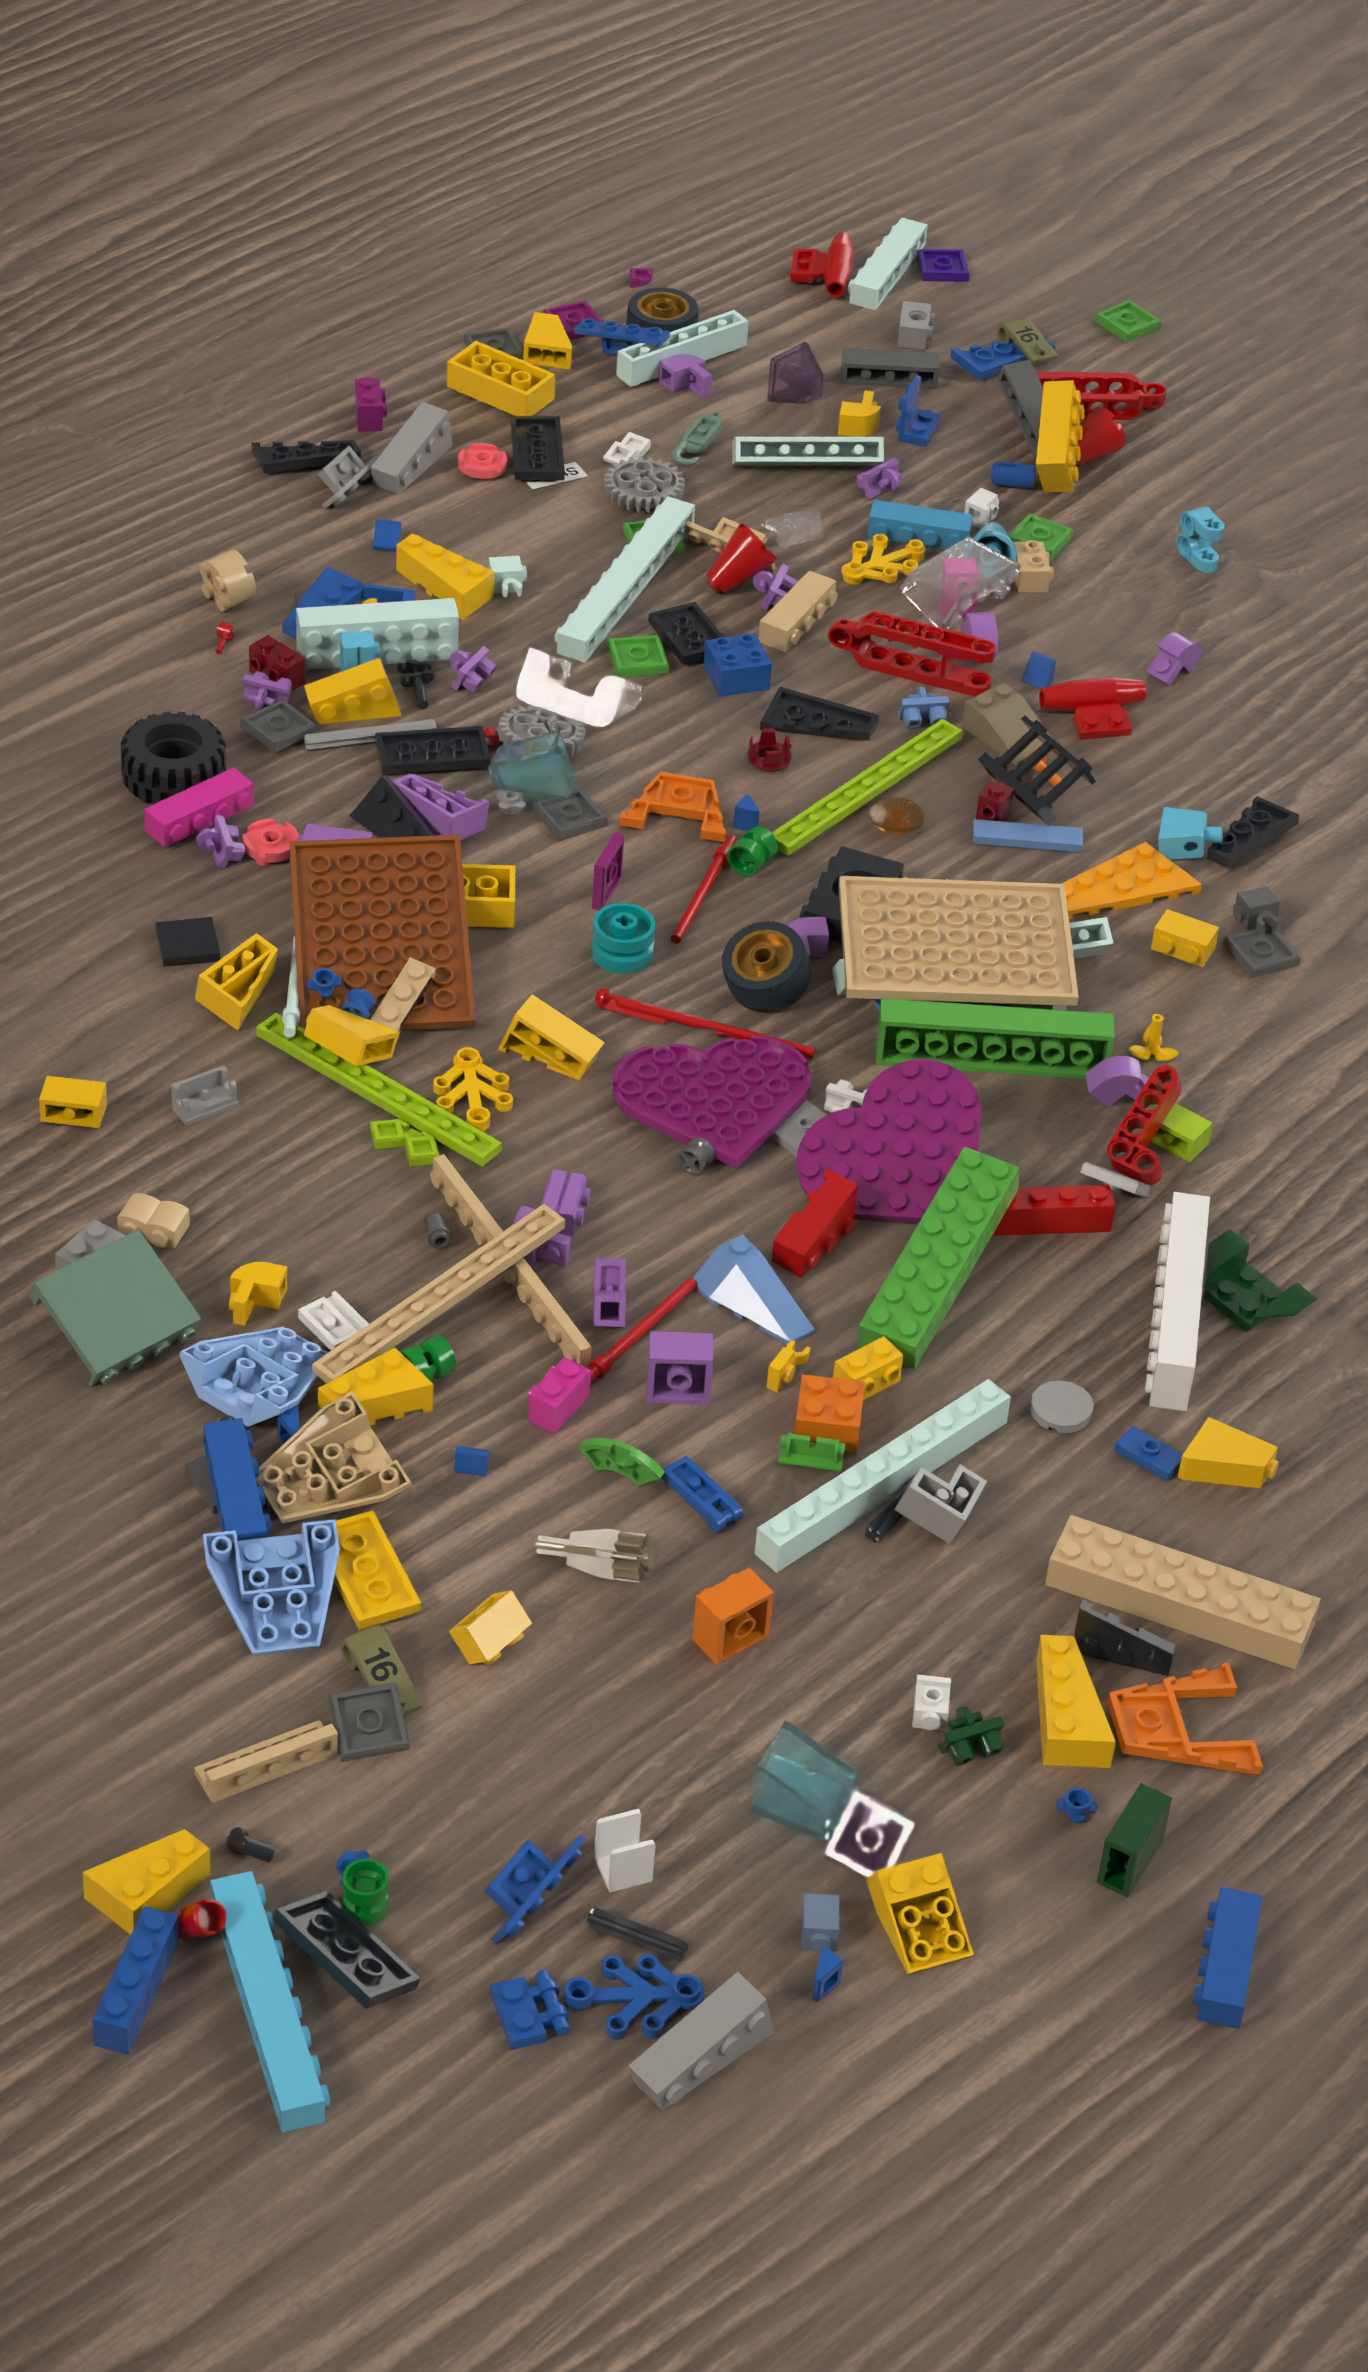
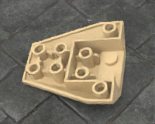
(330, 1465)

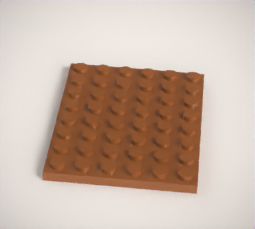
(372, 908)

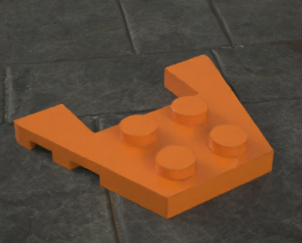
(680, 797)

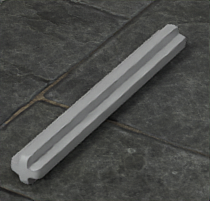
(361, 735)

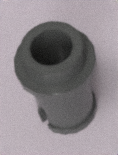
(438, 1234)

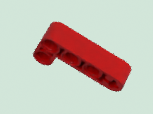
(1150, 1122)

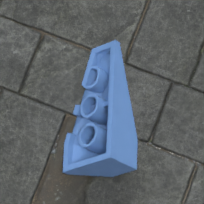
(747, 1284)

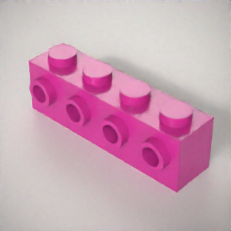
(197, 806)

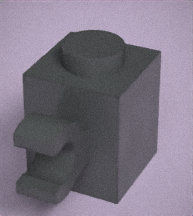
(1257, 909)

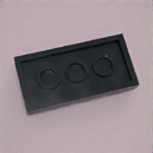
(537, 448)
(432, 750)
(346, 1949)

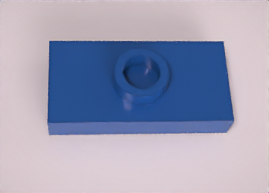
(1149, 1453)

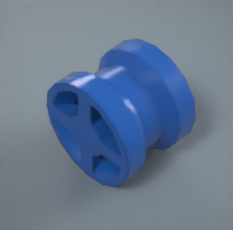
(359, 1003)

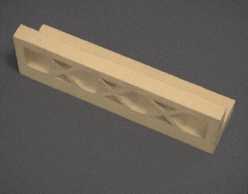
(267, 1760)

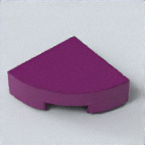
(640, 276)

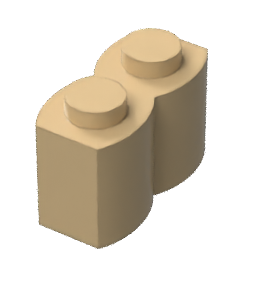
(159, 1221)

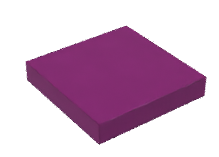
(572, 315)
(608, 871)

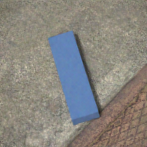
(1027, 836)

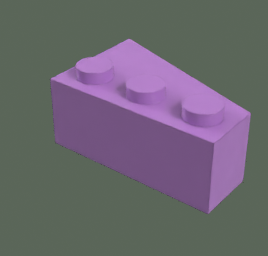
(442, 810)

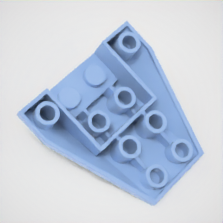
(253, 1372)
(276, 1584)

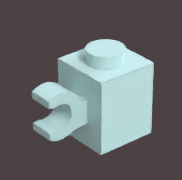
(508, 574)

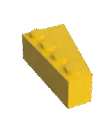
(445, 574)

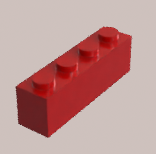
(1058, 1211)

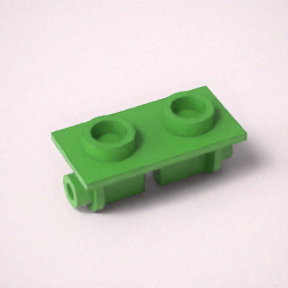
(823, 1454)

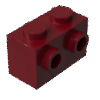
(277, 661)

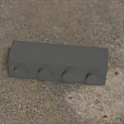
(889, 367)
(1024, 394)

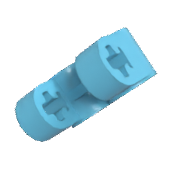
(1199, 531)

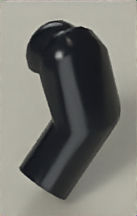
(241, 1843)

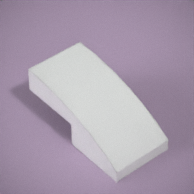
(631, 446)

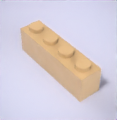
(797, 611)

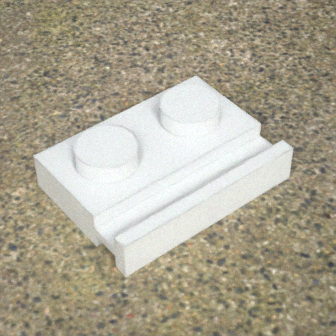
(332, 1320)

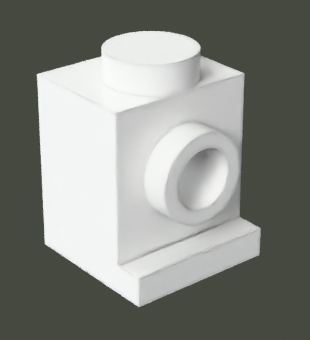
(982, 506)
(931, 1702)

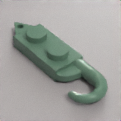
(697, 437)

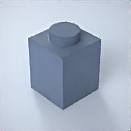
(819, 1922)

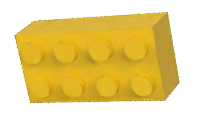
(500, 380)
(1059, 436)
(489, 895)

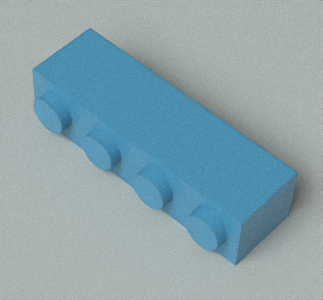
(909, 522)

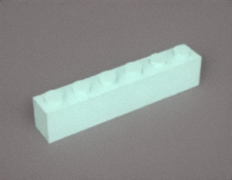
(887, 264)
(702, 339)
(807, 451)

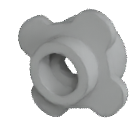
(510, 802)

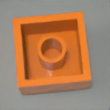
(830, 1409)
(732, 1615)

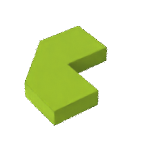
(395, 1133)

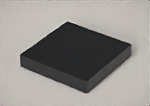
(187, 941)

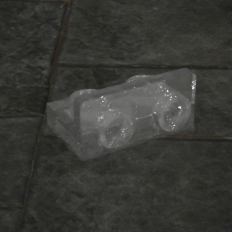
(795, 527)

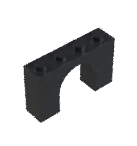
(847, 862)

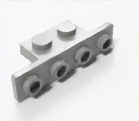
(343, 473)

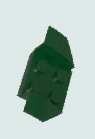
(1242, 1290)

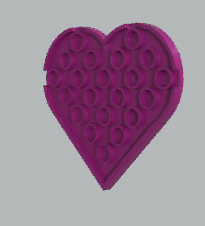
(727, 1094)
(898, 1142)

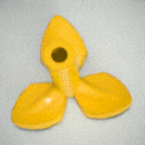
(1152, 1041)

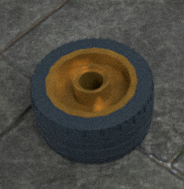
(662, 308)
(766, 966)

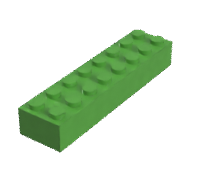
(994, 1037)
(940, 1254)

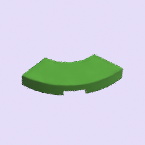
(621, 1458)

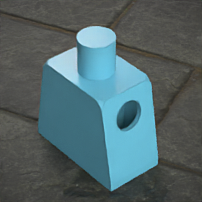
(1185, 834)

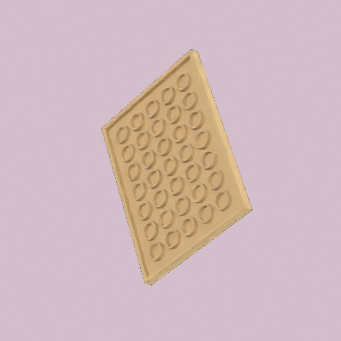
(957, 941)

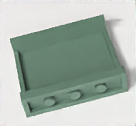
(117, 1306)

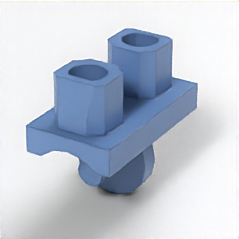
(922, 706)

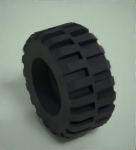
(170, 755)

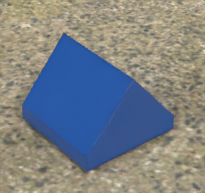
(746, 814)
(471, 1461)

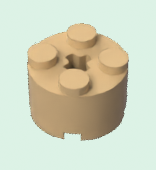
(227, 580)

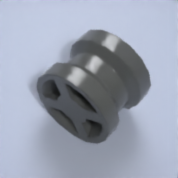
(696, 1155)

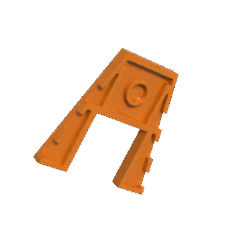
(1152, 1725)

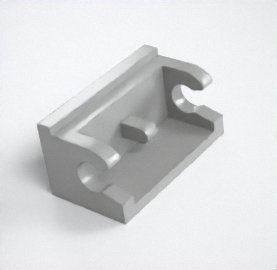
(204, 1095)

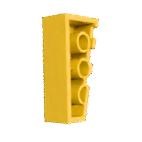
(1069, 1709)

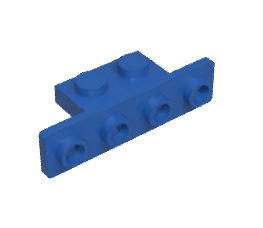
(620, 336)
(524, 1879)

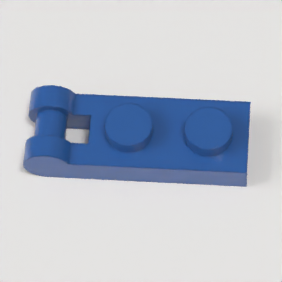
(702, 1493)

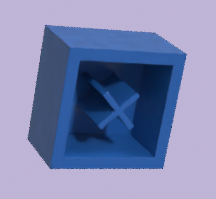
(737, 664)

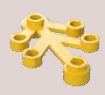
(855, 572)
(469, 1062)

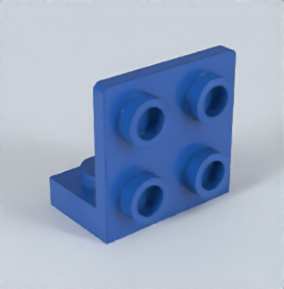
(914, 424)

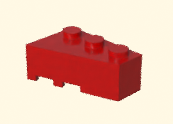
(818, 1227)

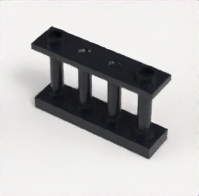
(1027, 793)

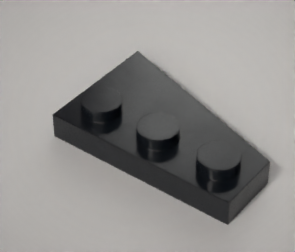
(1111, 1641)

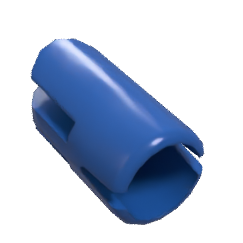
(1013, 474)

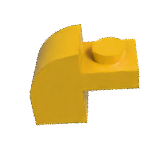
(859, 418)
(256, 1285)

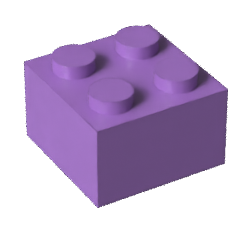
(679, 1368)

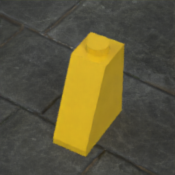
(547, 342)
(350, 1035)
(1228, 1457)

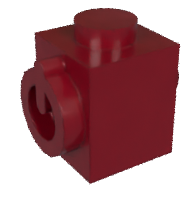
(995, 802)

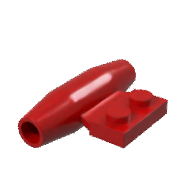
(834, 265)
(1095, 704)

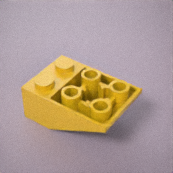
(920, 1913)

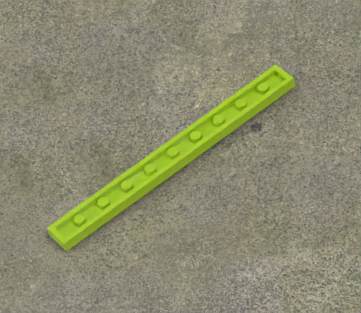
(866, 786)
(384, 1093)

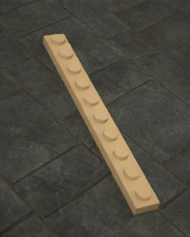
(520, 1274)
(441, 1293)

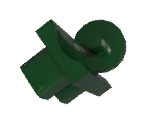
(959, 1741)

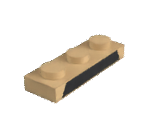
(404, 994)

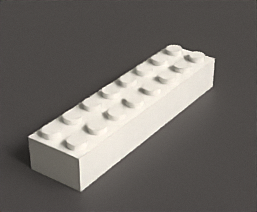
(1178, 1301)

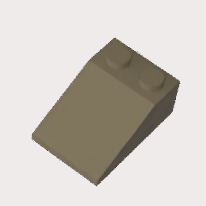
(997, 721)

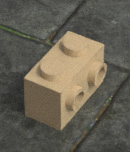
(1035, 567)

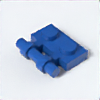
(518, 2012)

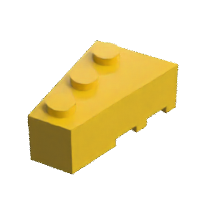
(353, 695)
(237, 980)
(551, 1038)
(383, 1387)
(147, 1877)

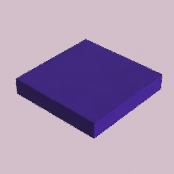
(943, 265)

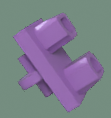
(880, 478)
(775, 587)
(469, 666)
(265, 692)
(221, 842)

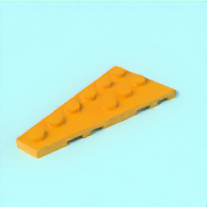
(1128, 882)

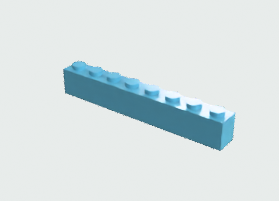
(269, 2005)

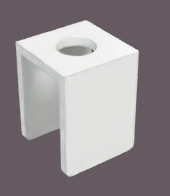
(620, 1855)

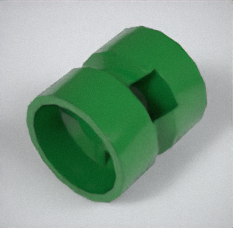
(752, 851)
(432, 1357)
(366, 1890)

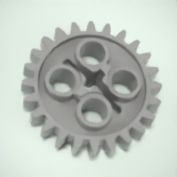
(643, 483)
(537, 721)

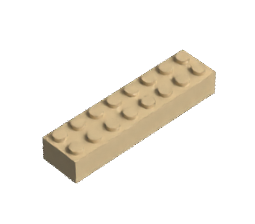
(1182, 1591)

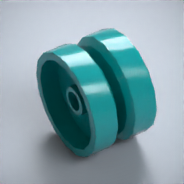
(623, 938)

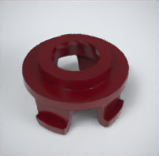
(776, 755)

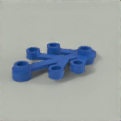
(638, 1993)

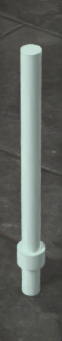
(291, 1013)

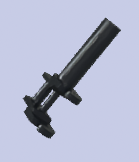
(420, 675)

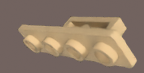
(720, 536)

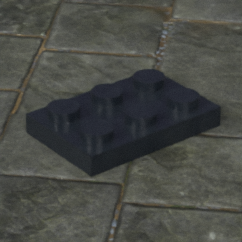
(684, 631)

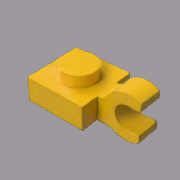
(783, 1366)

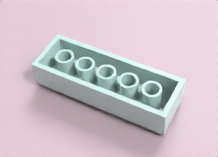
(404, 630)

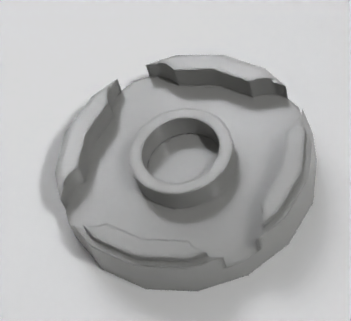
(1061, 1406)

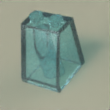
(534, 766)
(802, 1784)

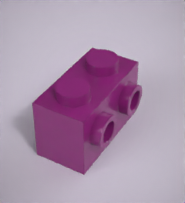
(369, 404)

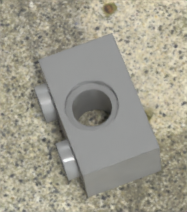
(915, 325)

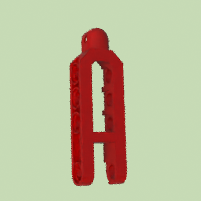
(1132, 391)
(947, 643)

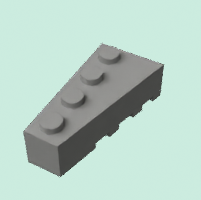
(413, 449)
(703, 2042)

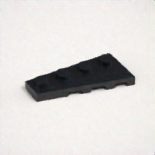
(812, 715)
(1252, 831)

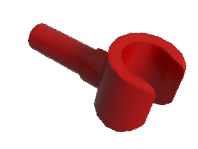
(224, 631)
(492, 736)

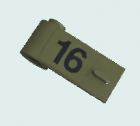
(1027, 339)
(379, 1664)

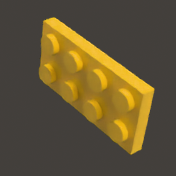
(371, 1573)

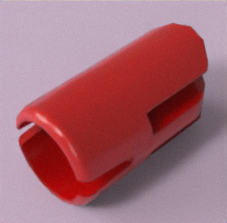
(201, 1919)

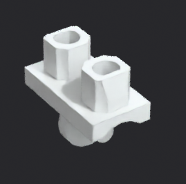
(842, 1096)

